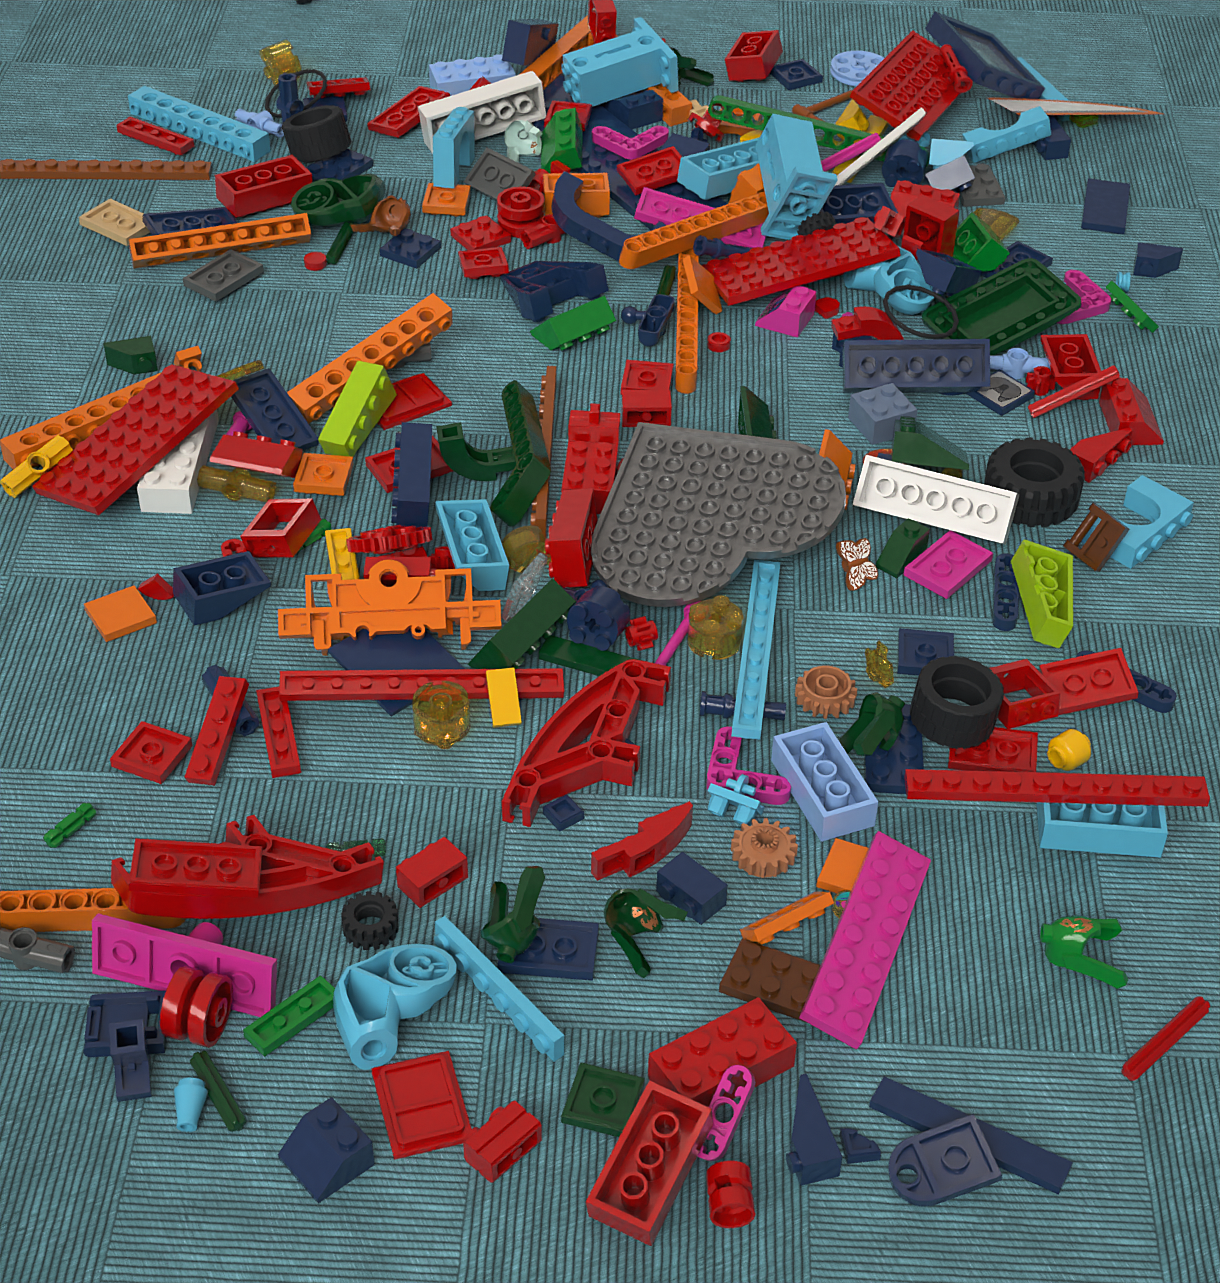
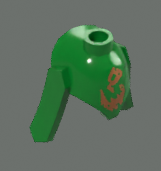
(1066, 941)

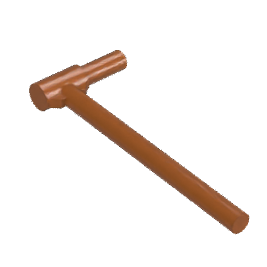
(808, 111)

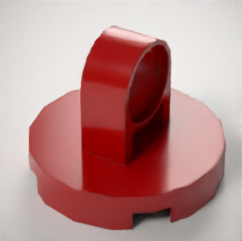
(708, 124)

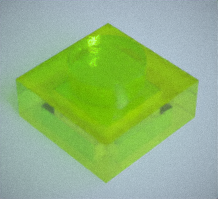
(1084, 121)

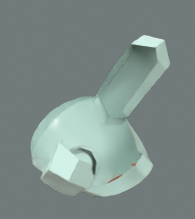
(522, 139)

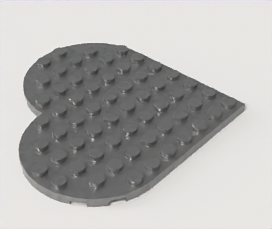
(702, 504)

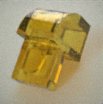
(523, 546)

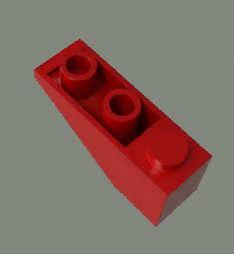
(1102, 451)

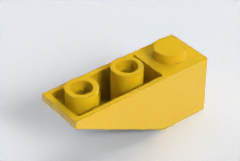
(853, 118)

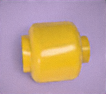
(1069, 750)

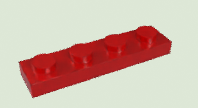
(155, 135)
(216, 730)
(278, 733)

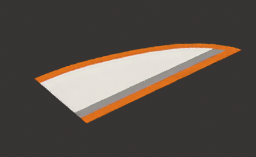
(1060, 107)

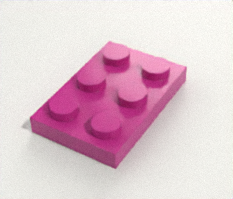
(948, 564)

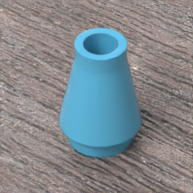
(189, 1102)

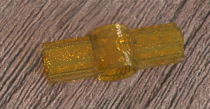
(236, 484)

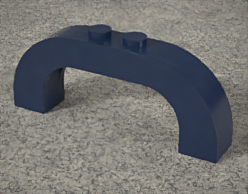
(583, 225)

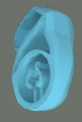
(891, 273)
(382, 991)

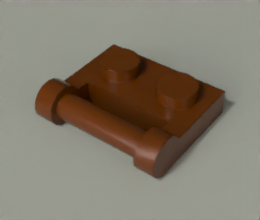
(1101, 542)

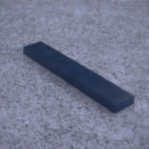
(1008, 1150)

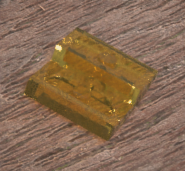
(998, 220)

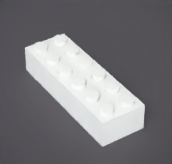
(493, 106)
(173, 481)
(936, 499)

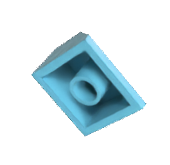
(945, 151)

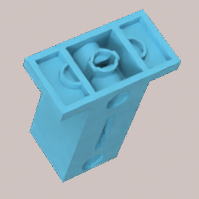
(620, 66)
(791, 175)

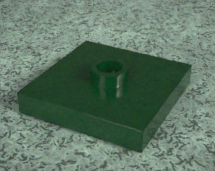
(602, 1099)

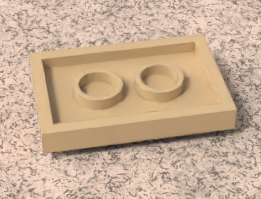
(115, 221)

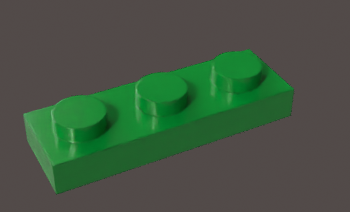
(1131, 308)
(290, 1016)

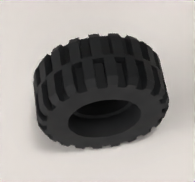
(1042, 475)

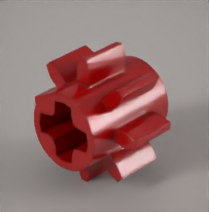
(1041, 380)
(442, 558)
(641, 633)

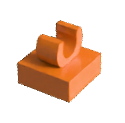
(188, 358)

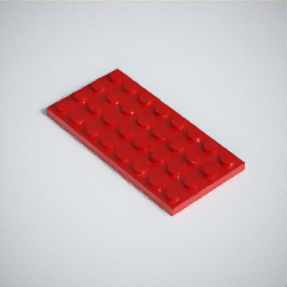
(906, 81)
(800, 260)
(134, 439)

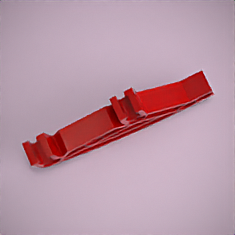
(557, 762)
(290, 879)

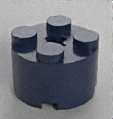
(904, 163)
(598, 618)

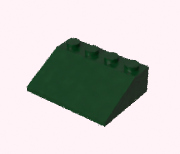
(922, 446)

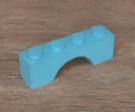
(1031, 126)

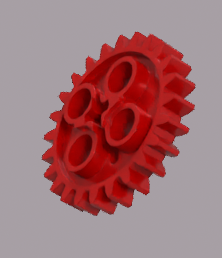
(389, 539)

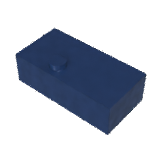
(528, 40)

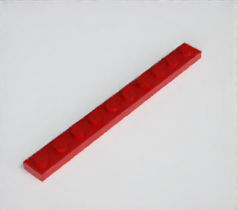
(404, 683)
(1056, 787)

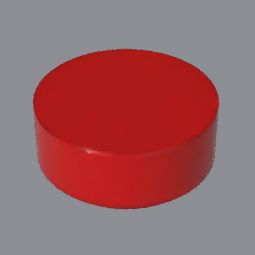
(315, 261)
(718, 342)

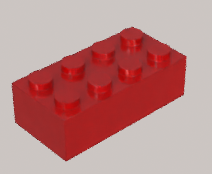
(261, 185)
(571, 538)
(742, 1037)
(649, 1163)

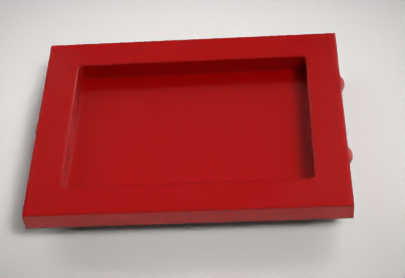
(414, 399)
(421, 1104)

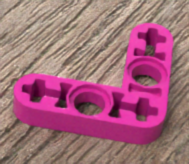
(629, 147)
(1093, 302)
(720, 771)
(725, 1131)

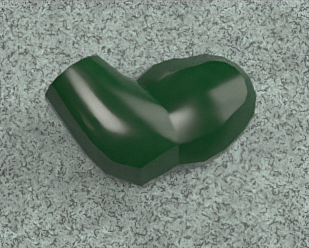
(339, 201)

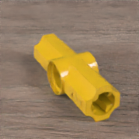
(25, 476)

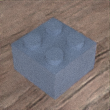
(876, 410)

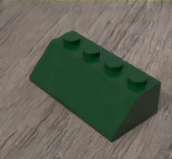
(754, 416)
(525, 629)

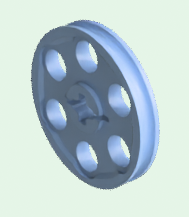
(853, 66)

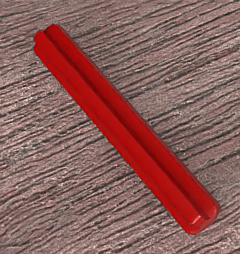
(1073, 391)
(1165, 1038)

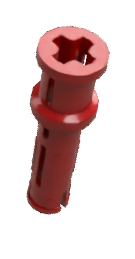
(948, 54)

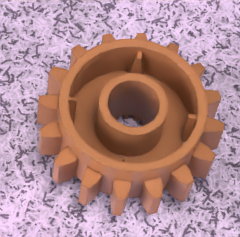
(826, 691)
(764, 848)

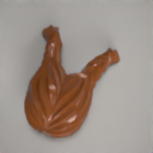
(388, 216)

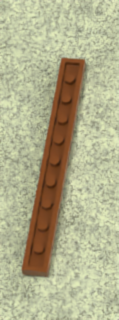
(105, 169)
(546, 419)

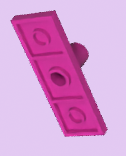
(153, 955)

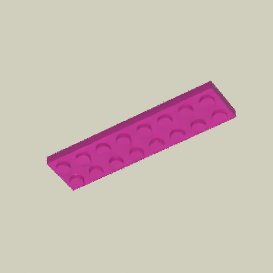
(865, 940)

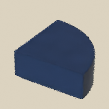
(858, 1147)

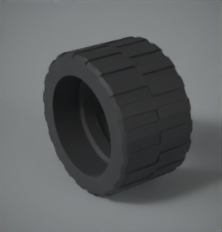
(316, 133)
(953, 723)

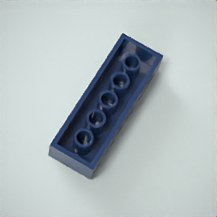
(917, 365)

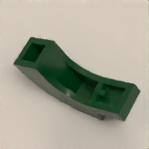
(470, 461)

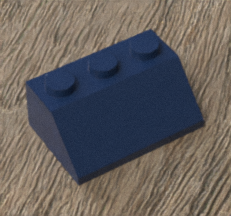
(946, 273)

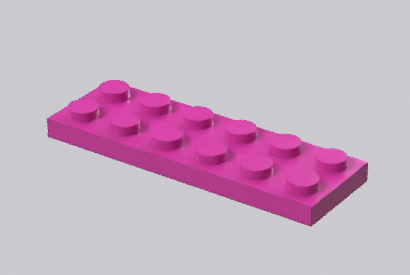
(668, 209)

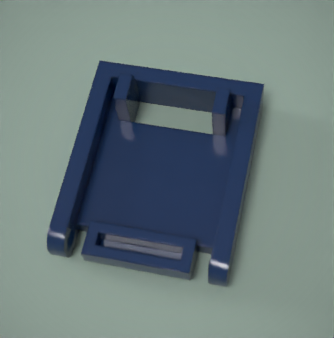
(120, 1008)

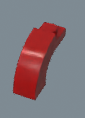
(865, 322)

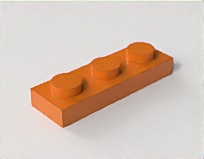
(787, 917)

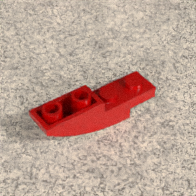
(889, 223)
(653, 842)

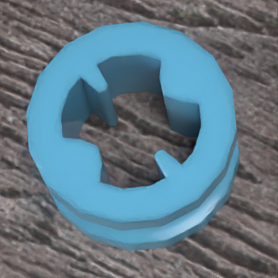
(1123, 281)

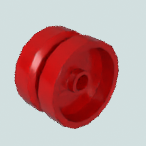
(519, 209)
(196, 1006)

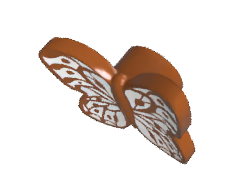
(856, 562)

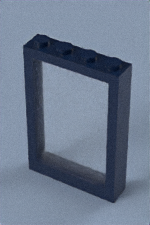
(985, 58)

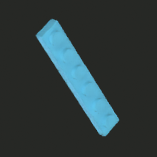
(503, 992)

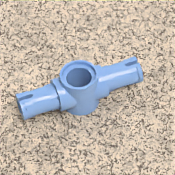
(261, 121)
(1017, 363)

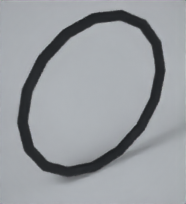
(306, 71)
(914, 332)

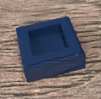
(563, 812)

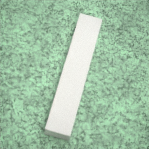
(880, 147)

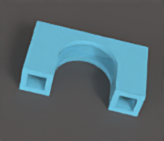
(453, 147)
(1161, 507)

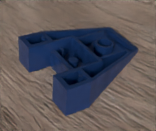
(546, 283)

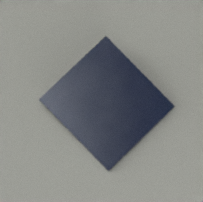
(392, 653)

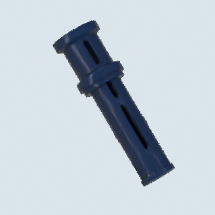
(716, 248)
(725, 706)

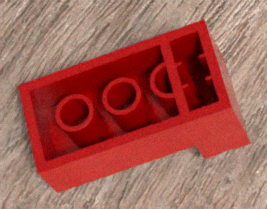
(592, 452)

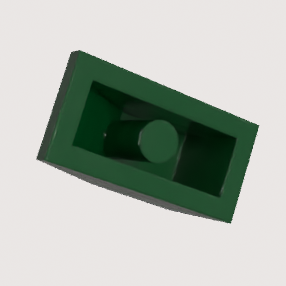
(132, 355)
(903, 547)

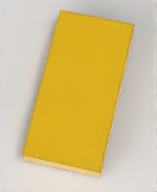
(503, 697)

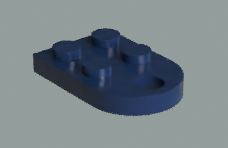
(946, 1161)

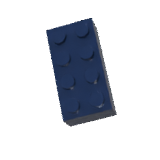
(413, 475)

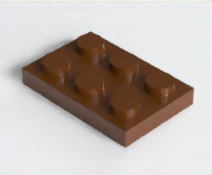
(771, 975)

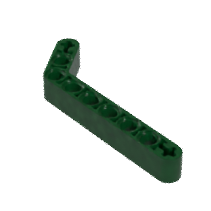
(530, 455)

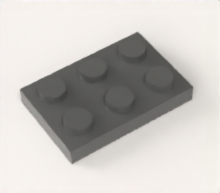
(496, 173)
(984, 189)
(223, 275)

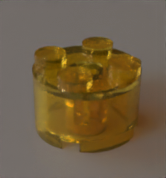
(279, 60)
(715, 628)
(441, 713)

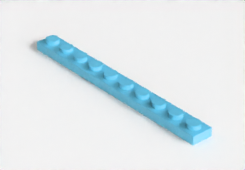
(756, 651)

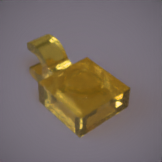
(878, 666)

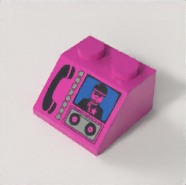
(789, 311)

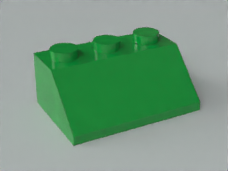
(562, 140)
(979, 245)
(575, 324)

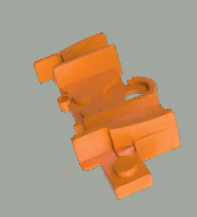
(370, 605)

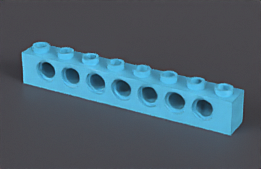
(199, 123)

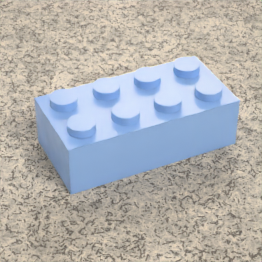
(462, 74)
(824, 781)

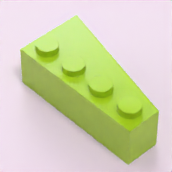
(357, 409)
(1045, 590)

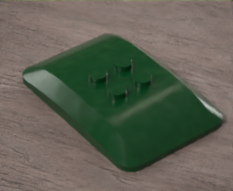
(1006, 306)

